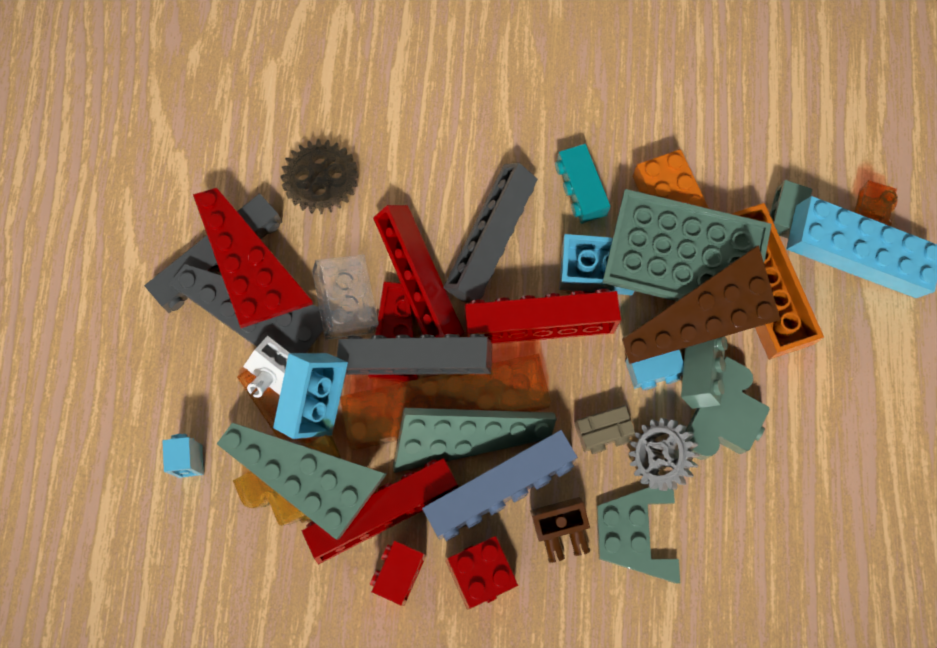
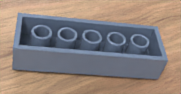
(499, 485)

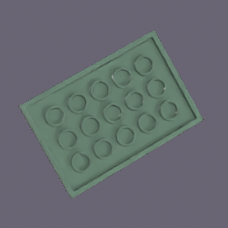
(674, 245)

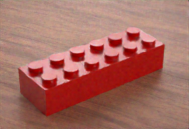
(544, 317)

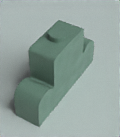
(732, 423)

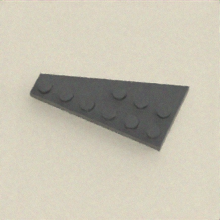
(292, 331)

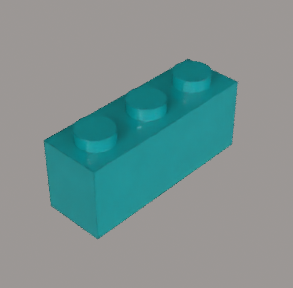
(582, 184)

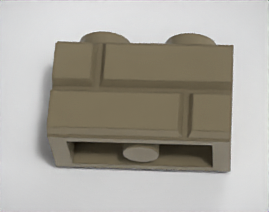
(604, 429)

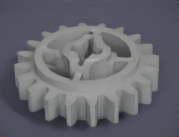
(676, 450)

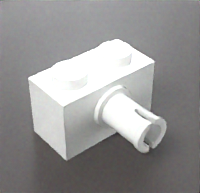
(268, 365)

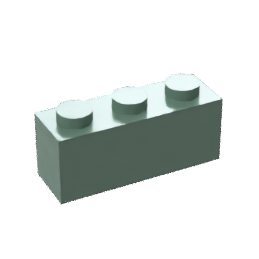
(704, 373)

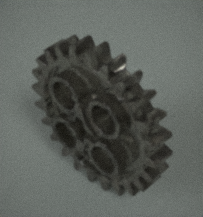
(304, 164)

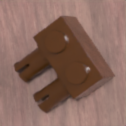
(559, 520)

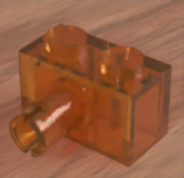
(876, 202)

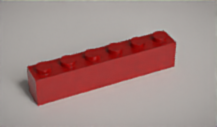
(417, 272)
(384, 509)

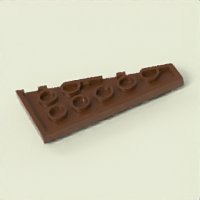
(720, 306)

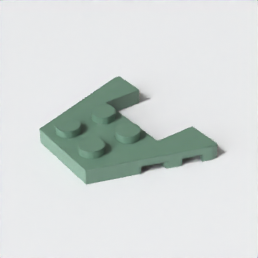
(626, 535)

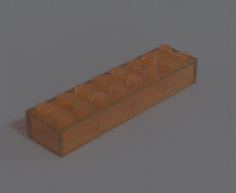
(376, 414)

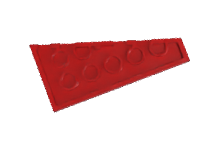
(251, 273)

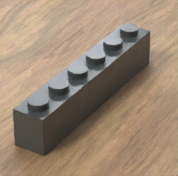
(256, 213)
(491, 233)
(416, 355)

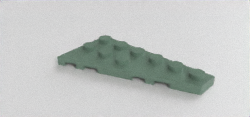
(464, 433)
(314, 482)

